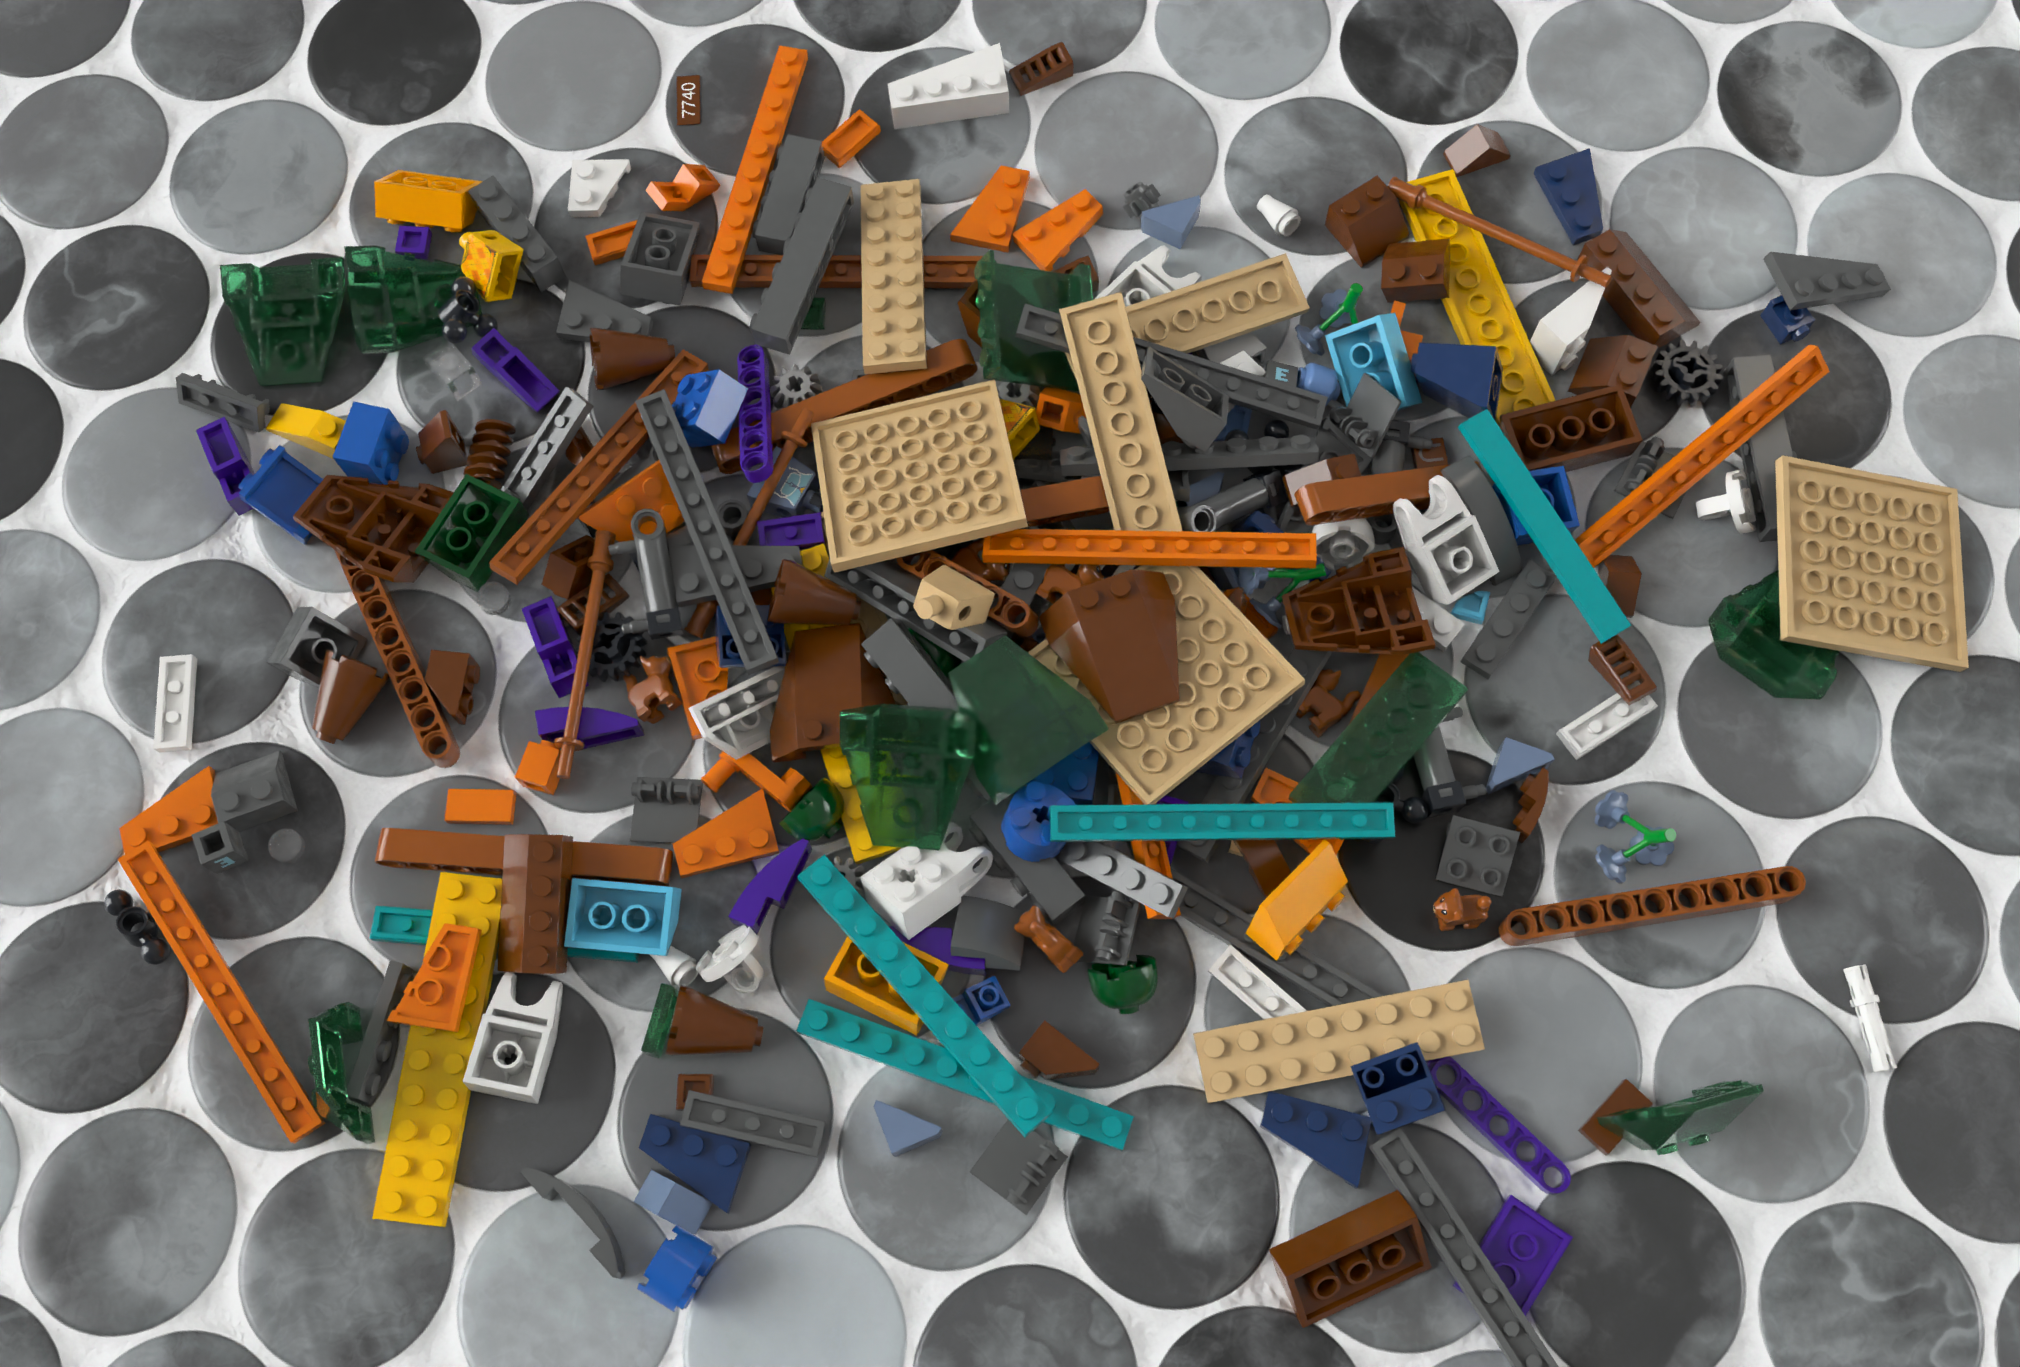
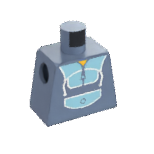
(794, 491)

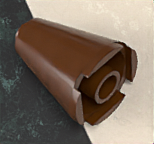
(626, 356)
(810, 598)
(344, 695)
(710, 1026)

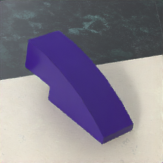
(514, 370)
(226, 460)
(552, 644)
(595, 726)
(771, 886)
(937, 943)

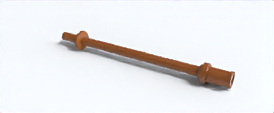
(1418, 197)
(600, 564)
(705, 611)

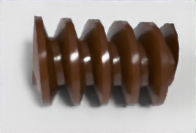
(488, 451)

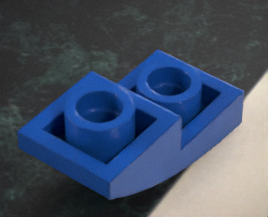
(983, 1000)

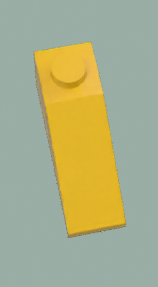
(307, 428)

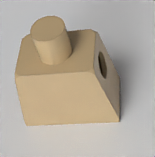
(952, 599)

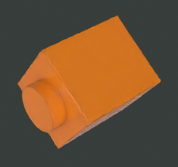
(539, 767)

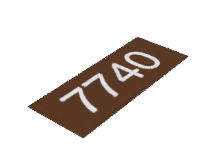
(688, 100)

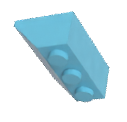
(1374, 349)
(622, 916)

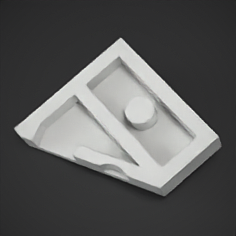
(593, 185)

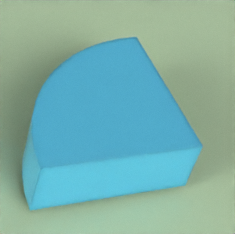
(1472, 607)

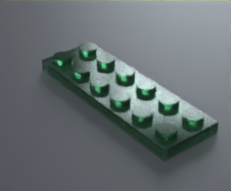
(1382, 735)

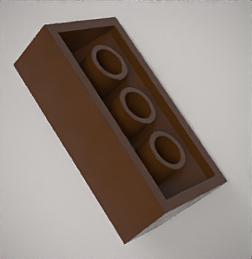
(1639, 290)
(1574, 430)
(535, 903)
(1351, 1258)

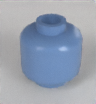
(1319, 380)

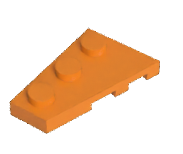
(994, 212)

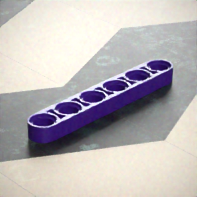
(753, 412)
(1516, 1131)

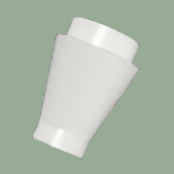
(1279, 215)
(677, 967)

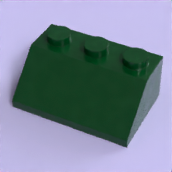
(472, 532)

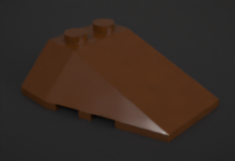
(374, 523)
(1360, 609)
(1119, 641)
(820, 679)

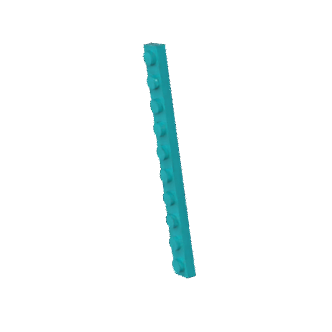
(1221, 822)
(925, 996)
(940, 1067)

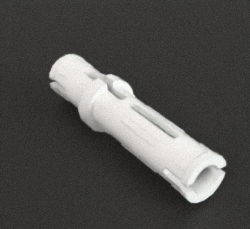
(1870, 1019)

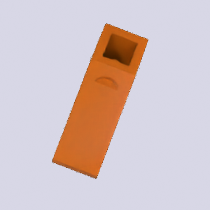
(1060, 409)

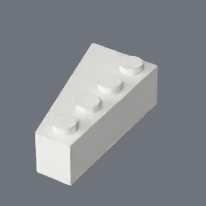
(952, 91)

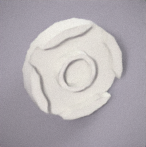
(1736, 502)
(730, 957)

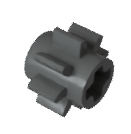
(1140, 198)

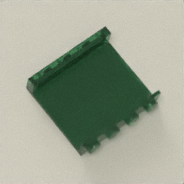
(1001, 301)

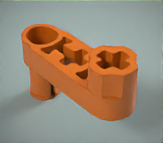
(785, 791)

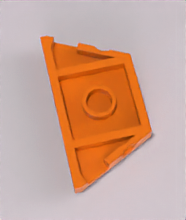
(644, 491)

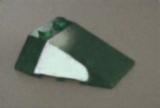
(396, 297)
(286, 316)
(1750, 642)
(1022, 716)
(907, 769)
(327, 1035)
(1684, 1120)

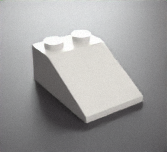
(1564, 328)

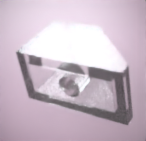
(452, 369)

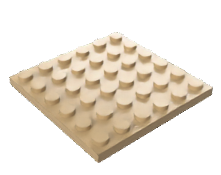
(916, 476)
(1870, 564)
(1225, 687)

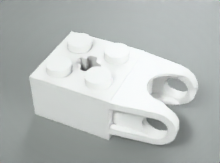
(1147, 279)
(1444, 543)
(924, 884)
(518, 1030)

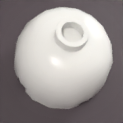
(1344, 542)

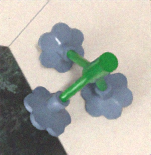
(1336, 310)
(1256, 577)
(1649, 844)

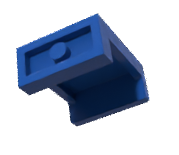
(280, 490)

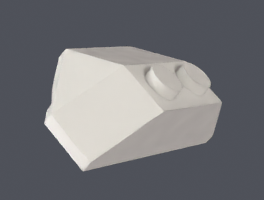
(741, 715)

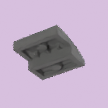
(988, 932)

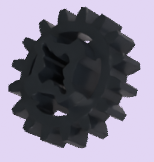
(1688, 370)
(621, 655)

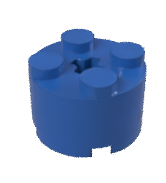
(1028, 821)
(676, 1269)

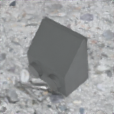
(306, 641)
(253, 792)

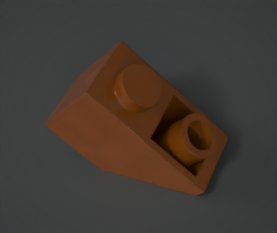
(452, 680)

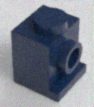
(1787, 323)

